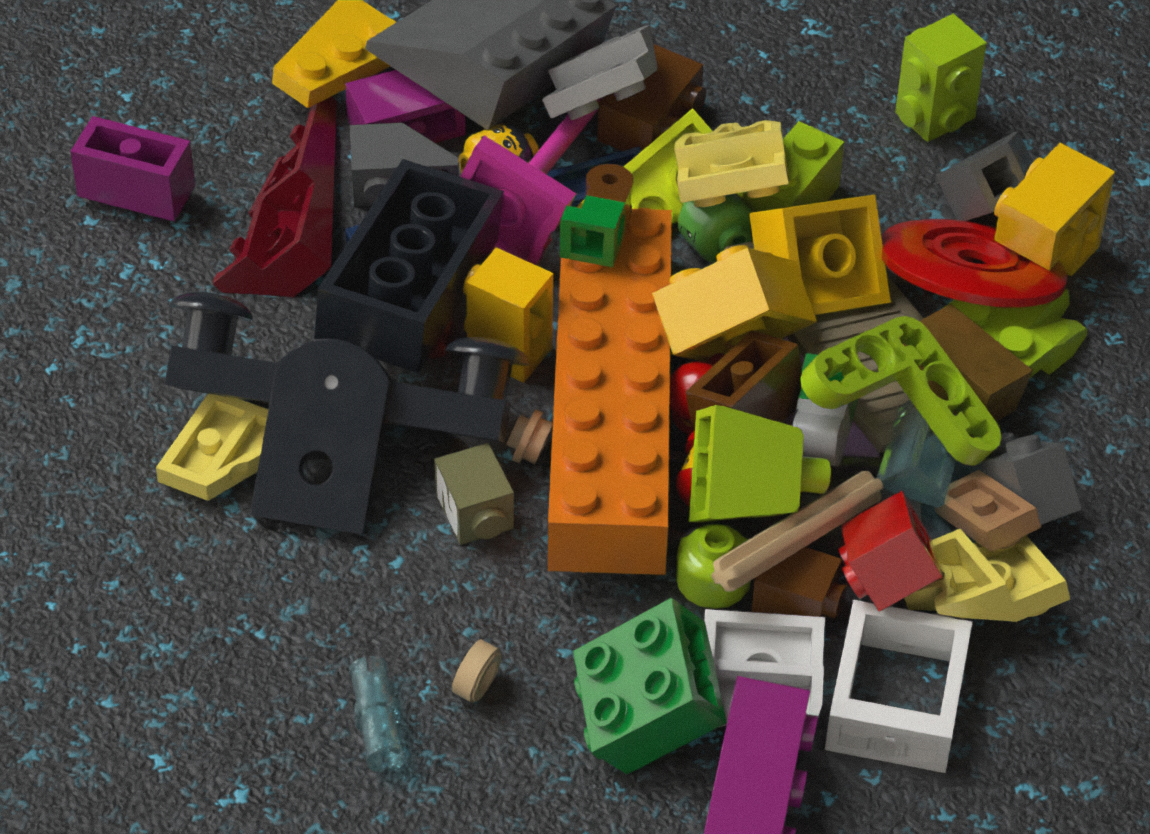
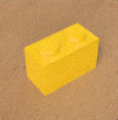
(511, 304)

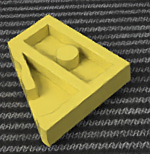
(215, 447)

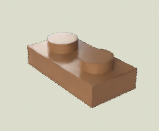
(988, 511)

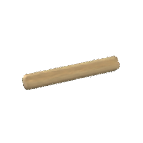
(796, 531)

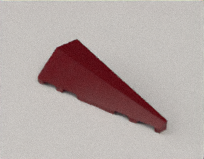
(291, 216)

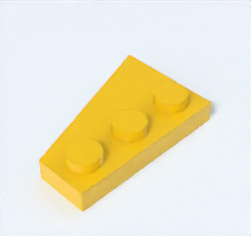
(332, 53)

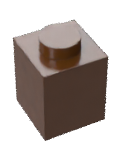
(801, 586)

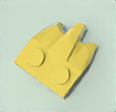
(731, 162)
(990, 584)

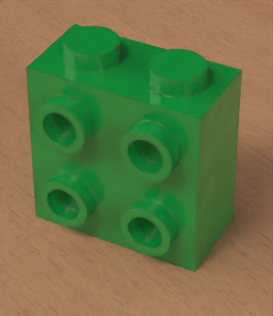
(648, 687)

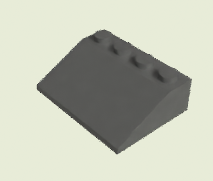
(490, 53)

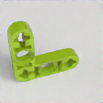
(902, 365)

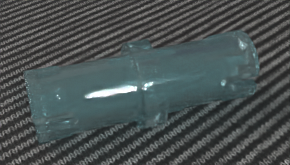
(377, 714)

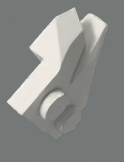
(767, 649)

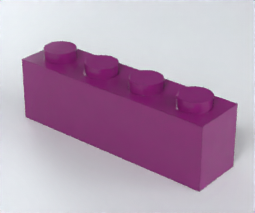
(759, 759)

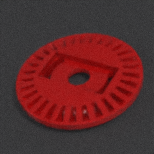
(937, 256)

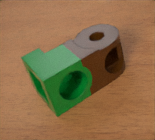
(599, 226)

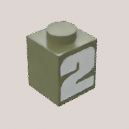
(474, 494)

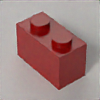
(888, 552)

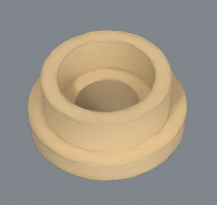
(529, 437)

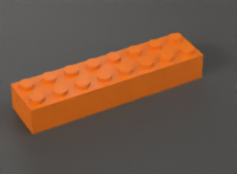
(612, 409)

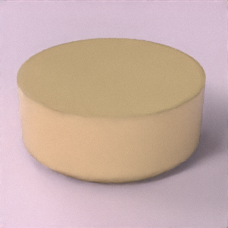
(477, 671)

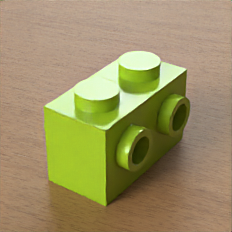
(940, 77)

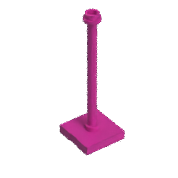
(531, 197)

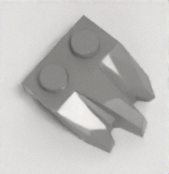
(608, 68)

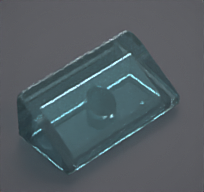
(916, 459)

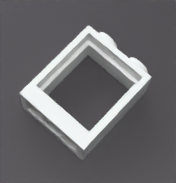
(862, 726)

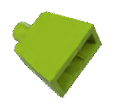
(749, 467)

